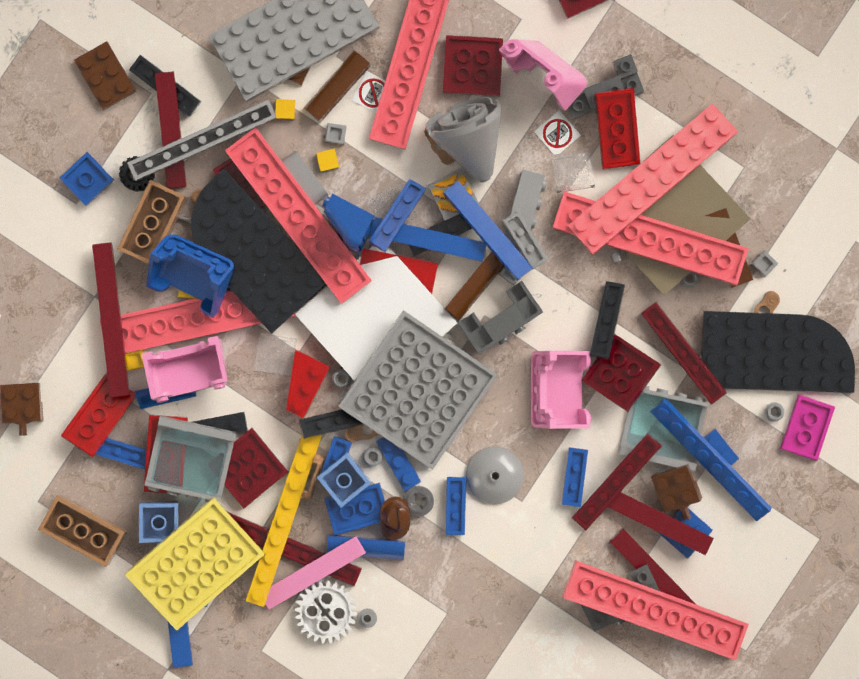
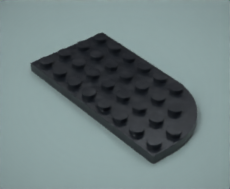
(268, 268)
(776, 352)

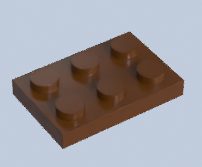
(105, 75)

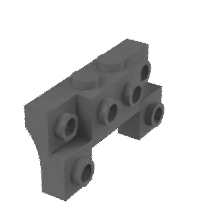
(626, 78)
(508, 321)
(600, 620)

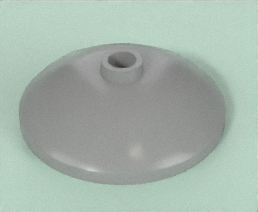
(484, 465)

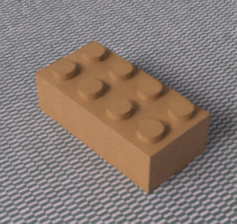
(152, 221)
(82, 530)

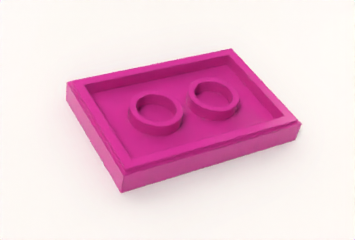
(807, 427)

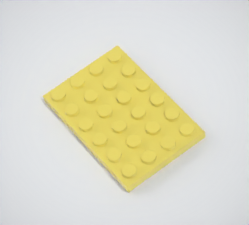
(194, 563)

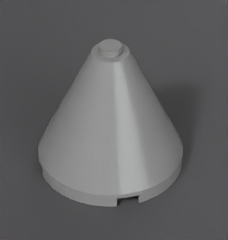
(469, 135)

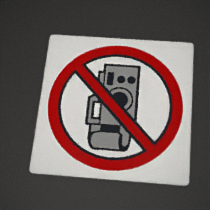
(369, 91)
(557, 133)

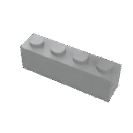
(527, 198)

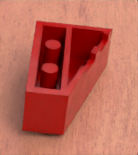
(305, 383)

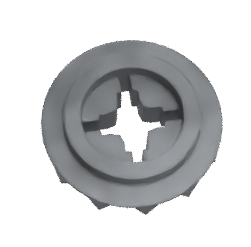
(427, 504)

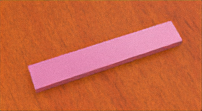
(314, 571)

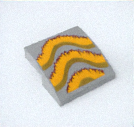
(438, 187)

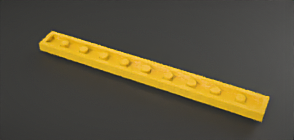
(283, 520)

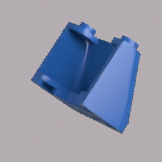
(349, 221)
(191, 270)

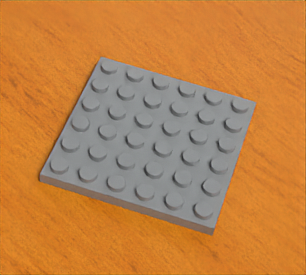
(417, 389)

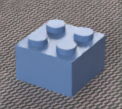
(344, 479)
(157, 520)

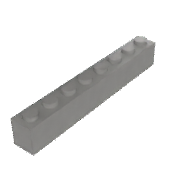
(201, 140)

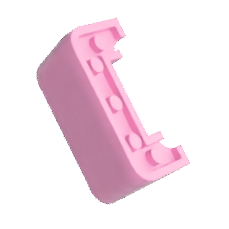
(562, 78)
(185, 369)
(558, 389)

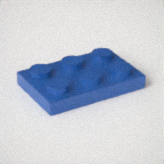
(358, 512)

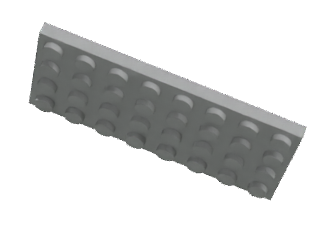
(287, 39)

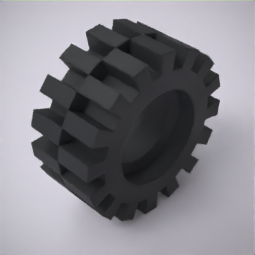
(128, 182)

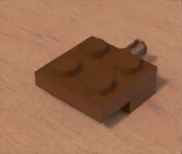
(21, 404)
(677, 489)

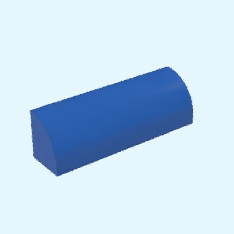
(373, 547)

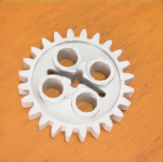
(339, 600)

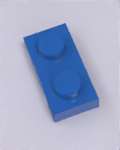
(721, 446)
(338, 448)

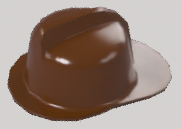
(395, 518)

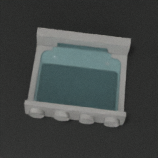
(641, 421)
(190, 459)

